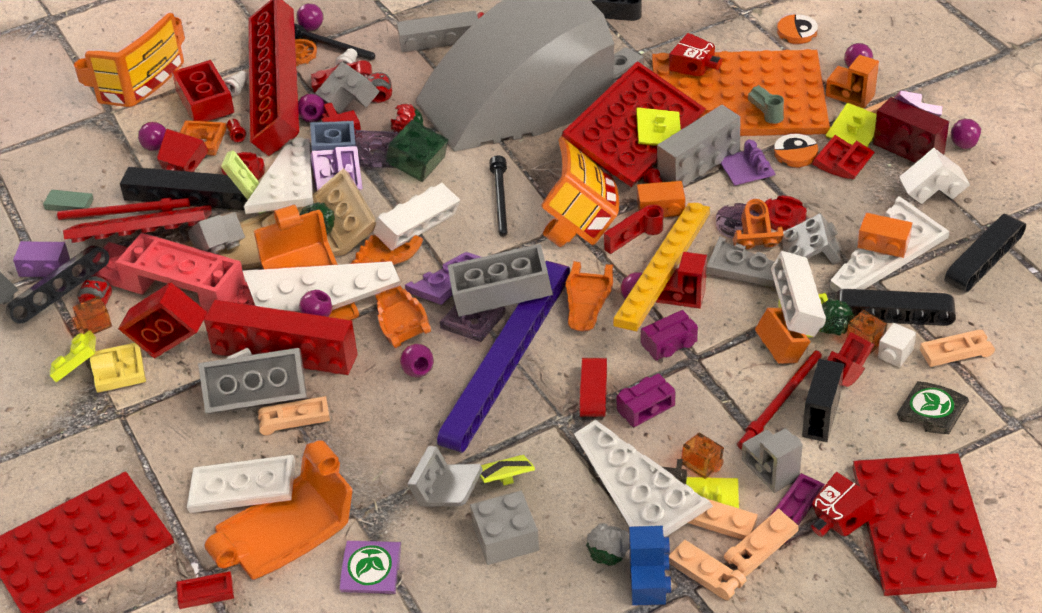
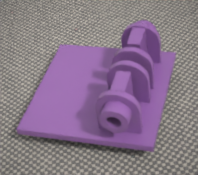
(747, 164)

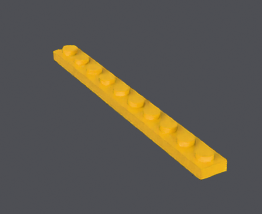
(661, 267)

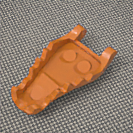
(377, 251)
(587, 295)
(400, 315)

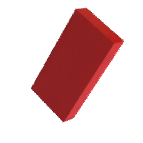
(205, 590)

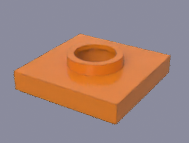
(211, 131)

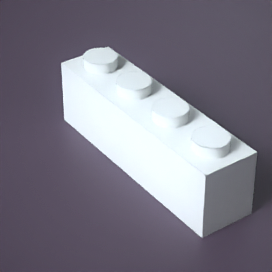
(416, 216)
(798, 294)

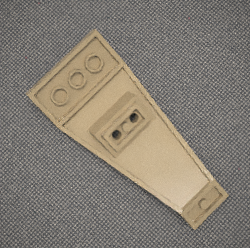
(351, 223)

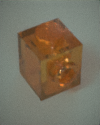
(91, 316)
(868, 328)
(702, 455)

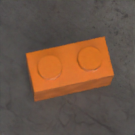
(665, 194)
(884, 235)
(782, 343)

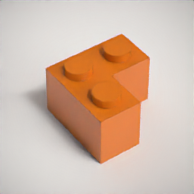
(854, 84)

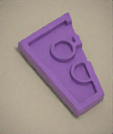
(437, 285)

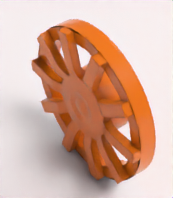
(302, 51)

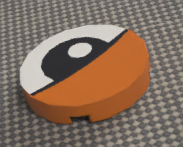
(797, 29)
(796, 150)

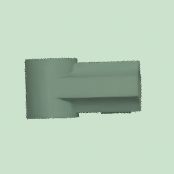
(769, 104)

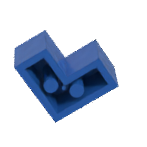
(648, 565)

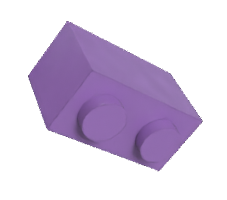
(39, 258)

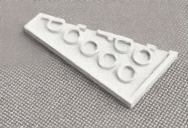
(286, 180)
(869, 266)
(343, 283)
(639, 485)

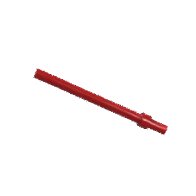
(165, 204)
(757, 426)

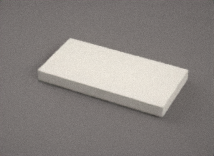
(241, 484)

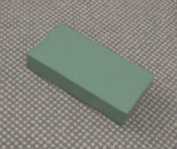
(67, 200)

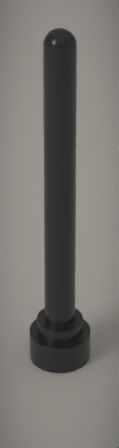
(301, 33)
(498, 166)

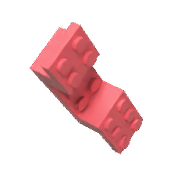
(167, 261)

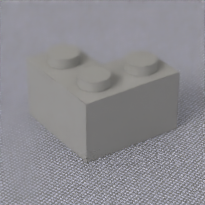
(346, 85)
(217, 233)
(774, 457)

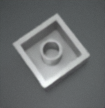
(504, 527)

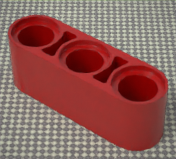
(593, 387)

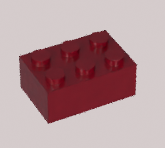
(909, 130)

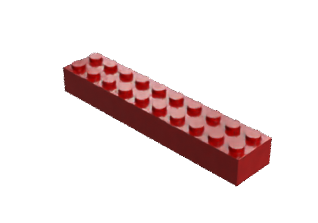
(272, 77)

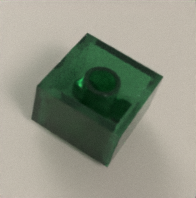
(417, 150)

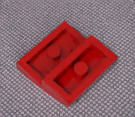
(843, 158)

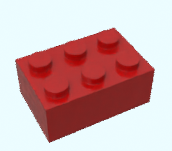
(203, 91)
(162, 320)

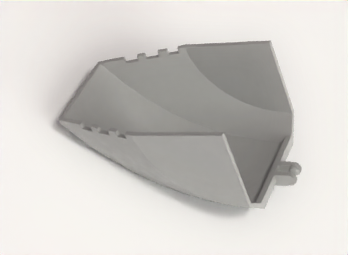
(520, 72)

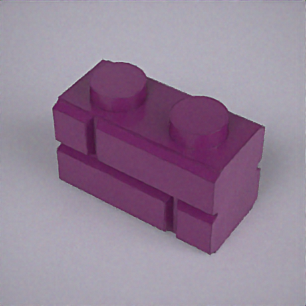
(669, 335)
(645, 400)

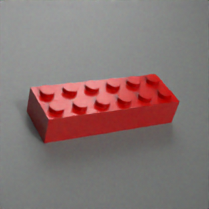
(324, 341)

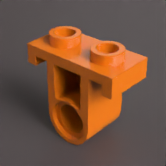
(757, 229)

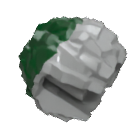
(607, 544)

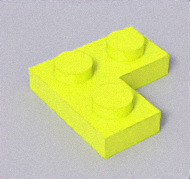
(81, 349)

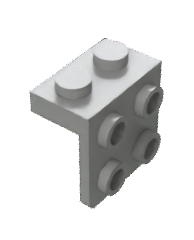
(812, 238)
(442, 484)

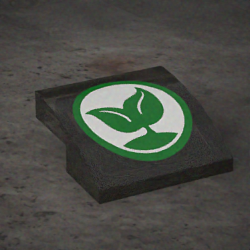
(933, 407)

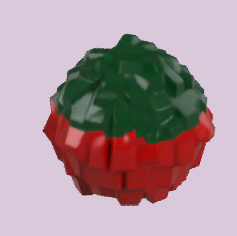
(405, 114)

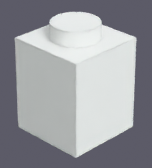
(896, 345)

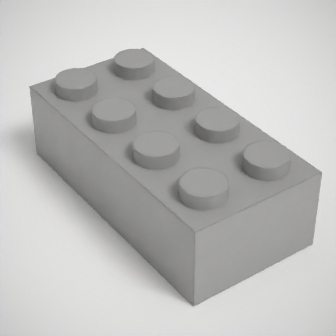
(699, 146)
(499, 280)
(252, 381)

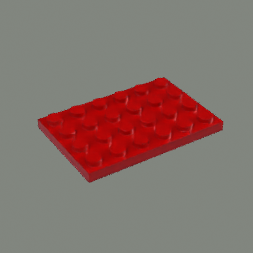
(609, 125)
(129, 225)
(925, 525)
(79, 545)

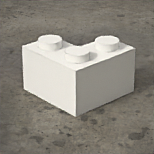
(932, 174)

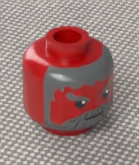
(383, 84)
(95, 287)

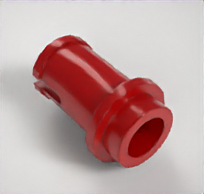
(237, 132)
(652, 176)

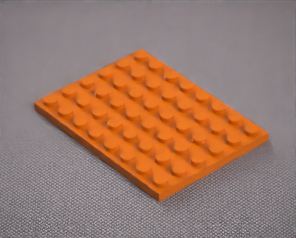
(783, 73)

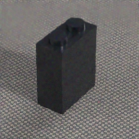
(822, 400)

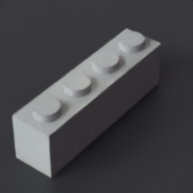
(434, 31)

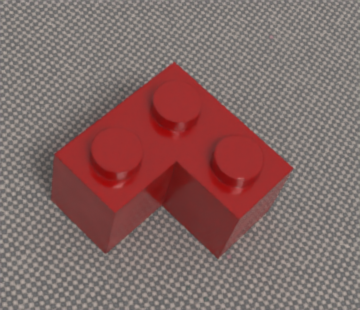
(687, 282)

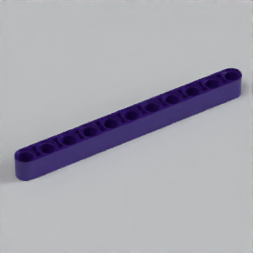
(499, 364)

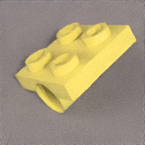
(117, 367)

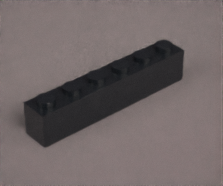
(200, 188)

